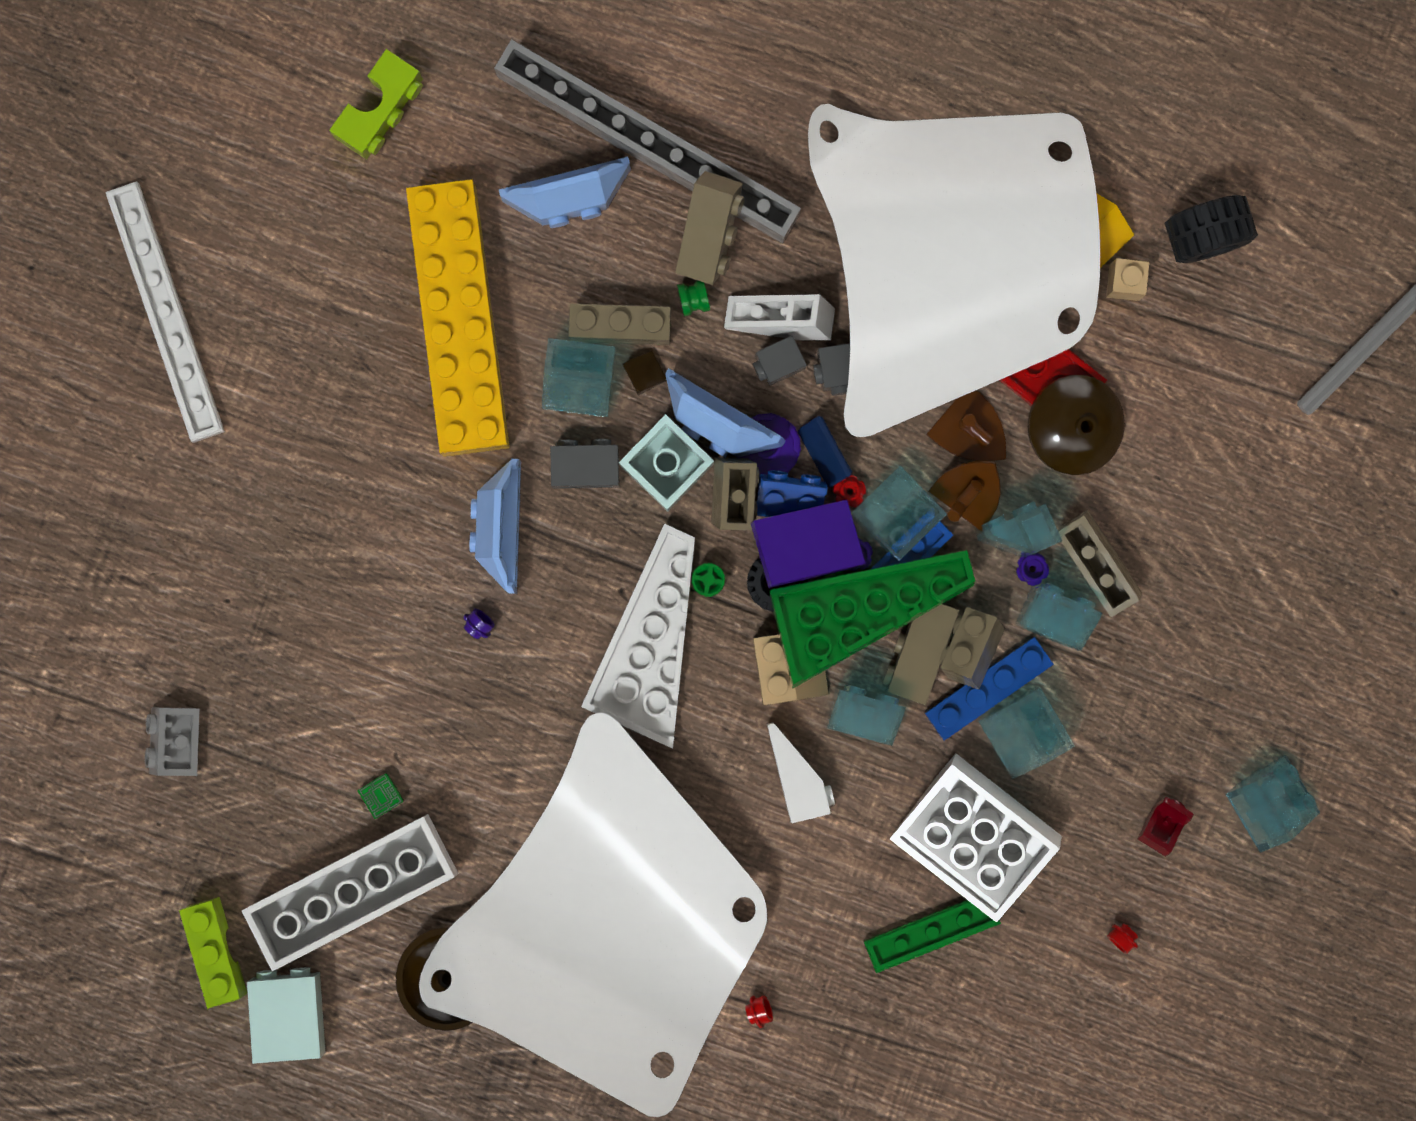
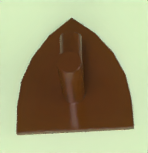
(971, 430)
(970, 492)

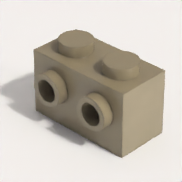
(734, 493)
(971, 647)

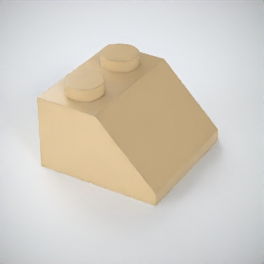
(775, 678)

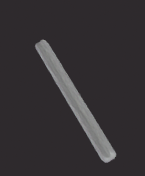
(1359, 352)

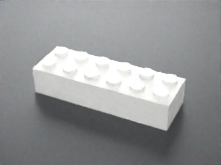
(350, 892)

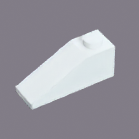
(781, 316)
(802, 787)

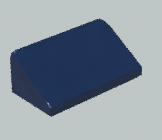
(824, 451)

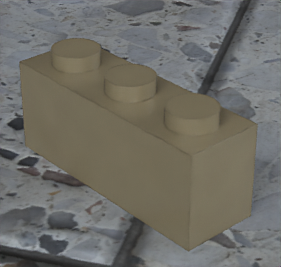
(710, 228)
(619, 324)
(1099, 563)
(920, 654)

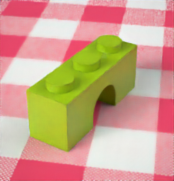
(365, 130)
(206, 935)

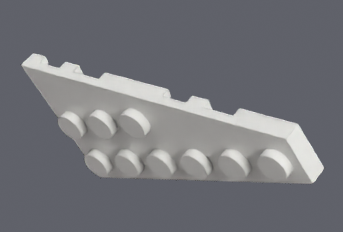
(644, 659)

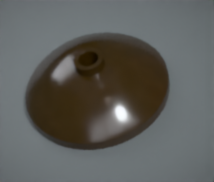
(1057, 421)
(408, 979)

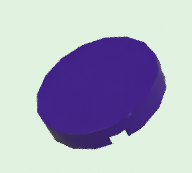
(779, 458)

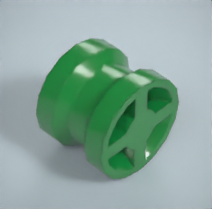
(693, 297)
(708, 580)

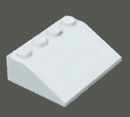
(977, 838)

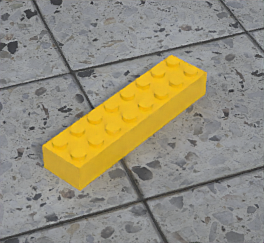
(457, 318)

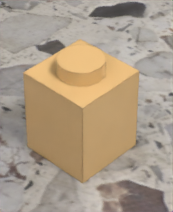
(1127, 279)

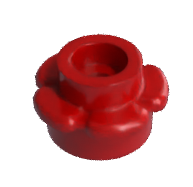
(857, 486)
(1123, 938)
(759, 1011)

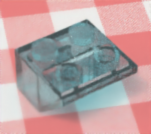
(578, 377)
(898, 514)
(1023, 535)
(1058, 617)
(865, 716)
(1026, 733)
(1273, 804)

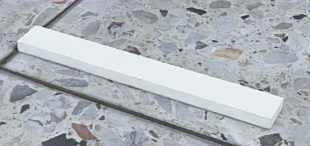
(165, 312)

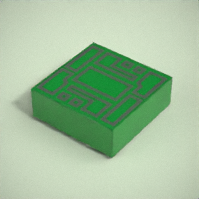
(381, 795)

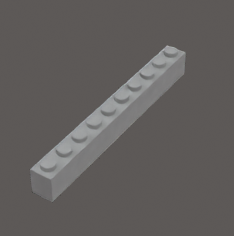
(638, 135)

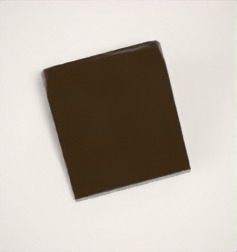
(644, 372)

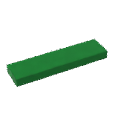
(926, 934)

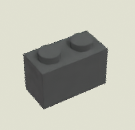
(584, 465)

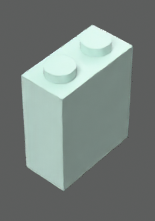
(286, 1016)

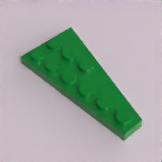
(845, 613)

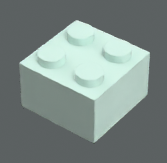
(666, 463)

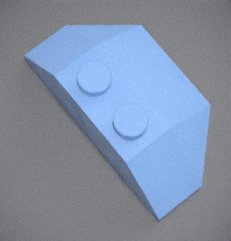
(568, 194)
(717, 421)
(498, 525)

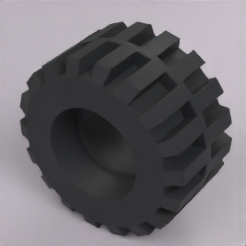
(1211, 229)

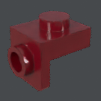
(1164, 825)

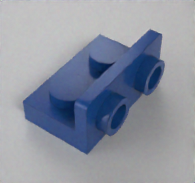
(782, 494)

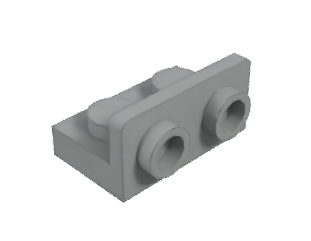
(172, 741)

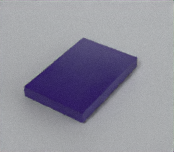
(807, 543)

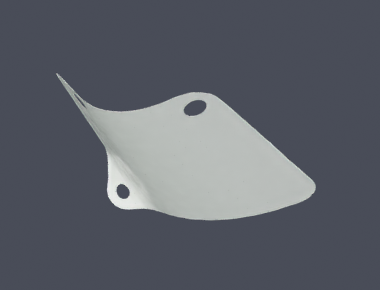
(955, 251)
(606, 929)

